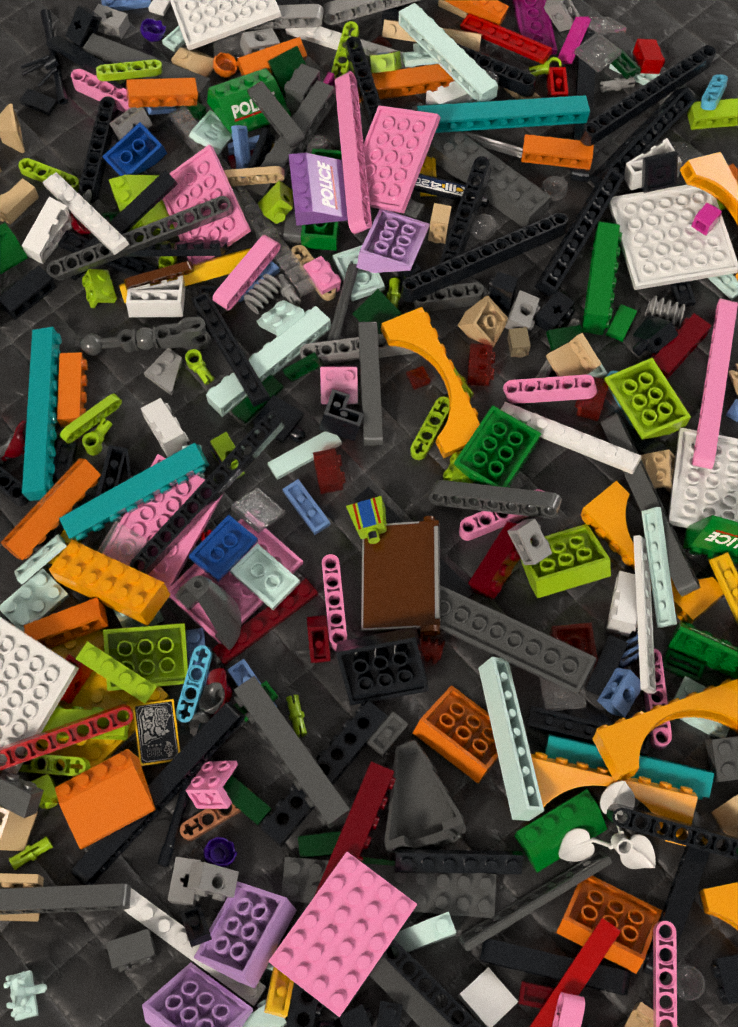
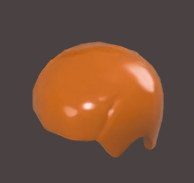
(225, 65)

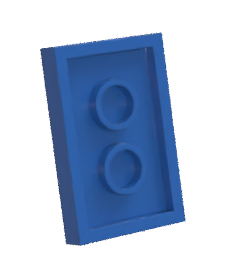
(223, 548)

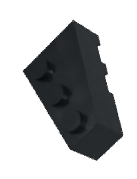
(115, 469)

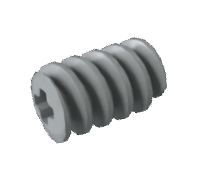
(261, 292)
(665, 310)

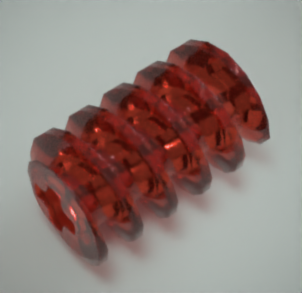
(431, 650)

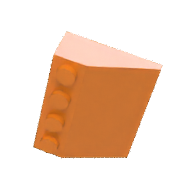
(459, 733)
(105, 798)
(599, 899)

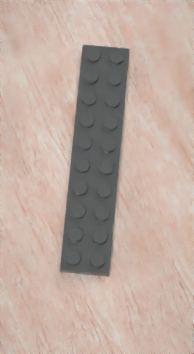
(514, 641)
(433, 892)

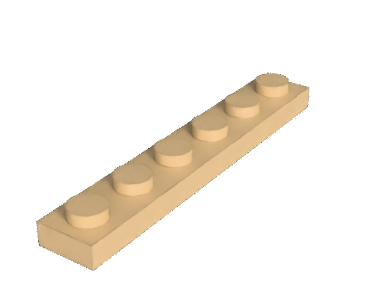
(471, 40)

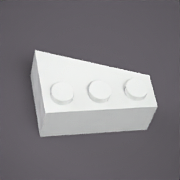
(449, 95)
(633, 168)
(47, 230)
(157, 300)
(165, 427)
(623, 608)

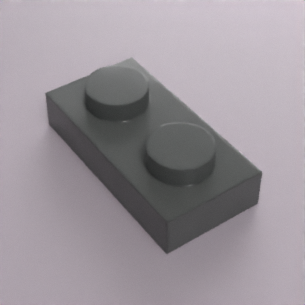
(387, 734)

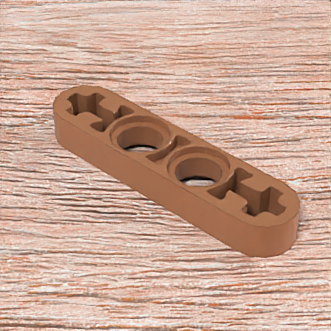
(218, 816)

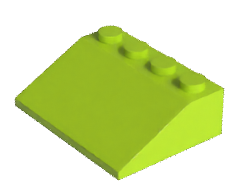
(127, 188)
(648, 400)
(574, 561)
(150, 651)

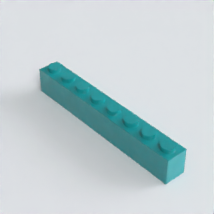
(134, 492)
(653, 768)

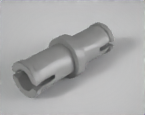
(617, 84)
(288, 290)

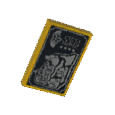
(156, 732)

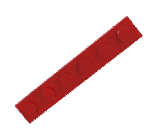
(507, 38)

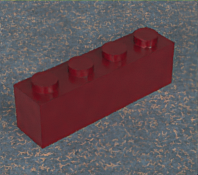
(689, 336)
(496, 565)

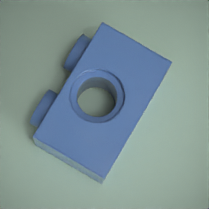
(620, 692)

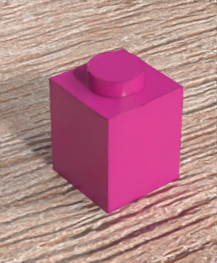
(706, 219)

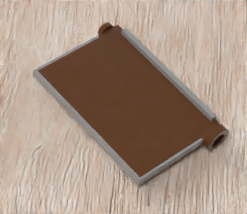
(402, 578)

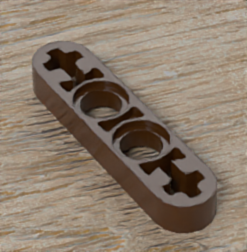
(160, 274)

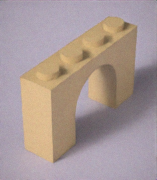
(17, 201)

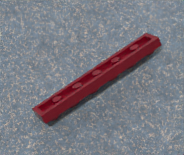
(267, 621)

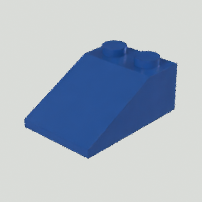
(135, 152)

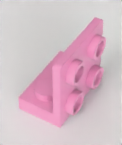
(340, 379)
(207, 786)

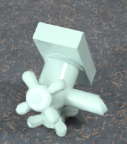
(23, 995)

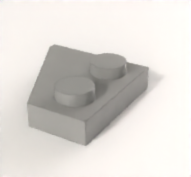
(165, 370)

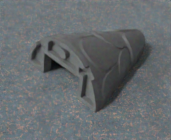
(217, 604)
(420, 804)

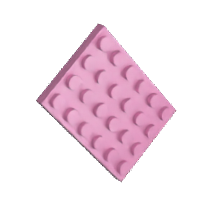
(395, 154)
(198, 182)
(153, 515)
(245, 599)
(342, 933)

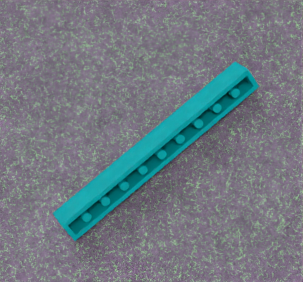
(510, 113)
(41, 414)

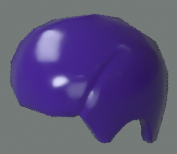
(152, 30)
(220, 852)

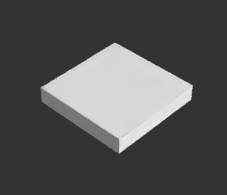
(487, 998)

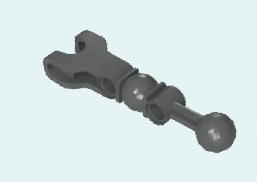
(177, 335)

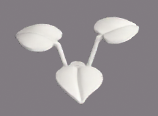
(633, 852)

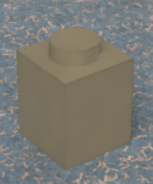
(518, 342)

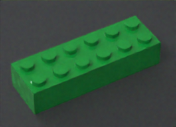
(322, 235)
(602, 278)

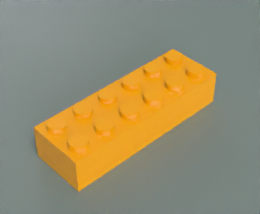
(111, 581)

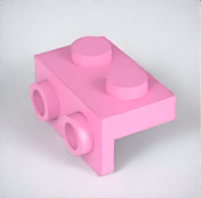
(322, 275)

